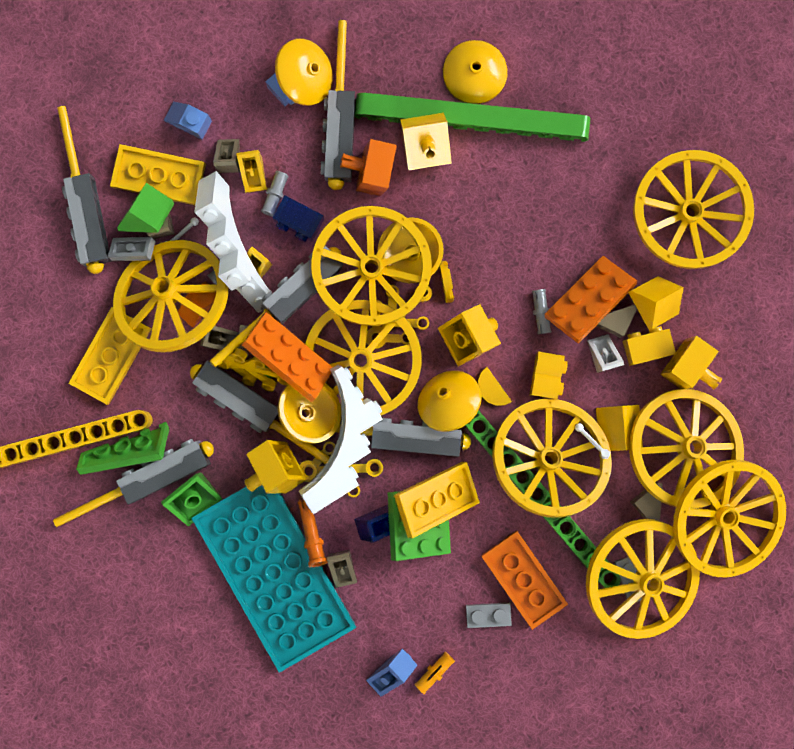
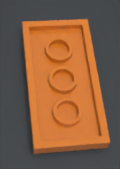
(590, 299)
(288, 356)
(524, 580)

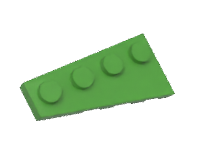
(126, 452)

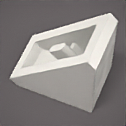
(604, 353)

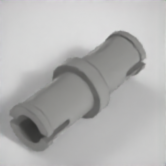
(274, 193)
(541, 308)

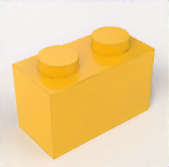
(649, 346)

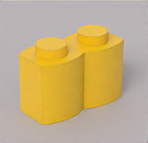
(547, 375)

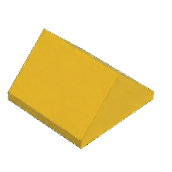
(657, 301)
(617, 424)

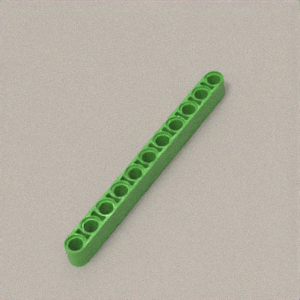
(476, 116)
(574, 532)

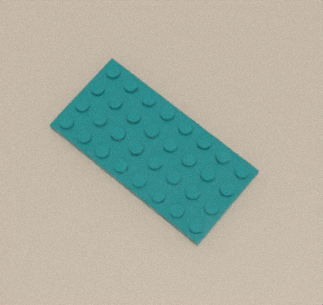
(269, 573)

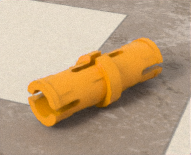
(423, 683)

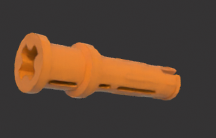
(313, 542)

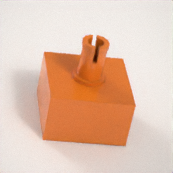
(373, 167)

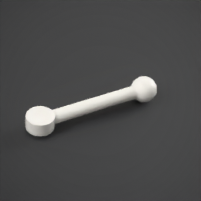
(193, 222)
(604, 452)

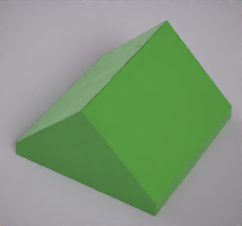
(146, 211)
(192, 498)

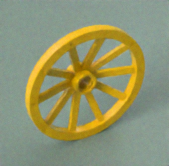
(741, 186)
(401, 222)
(167, 291)
(414, 346)
(683, 444)
(555, 454)
(726, 516)
(640, 581)

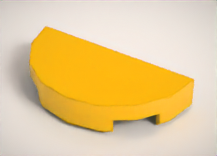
(446, 281)
(491, 389)

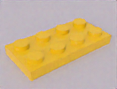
(167, 173)
(107, 360)
(436, 499)

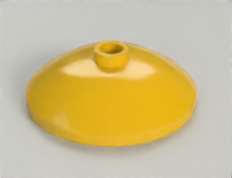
(296, 75)
(470, 84)
(404, 241)
(455, 407)
(321, 417)

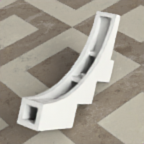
(223, 239)
(357, 416)

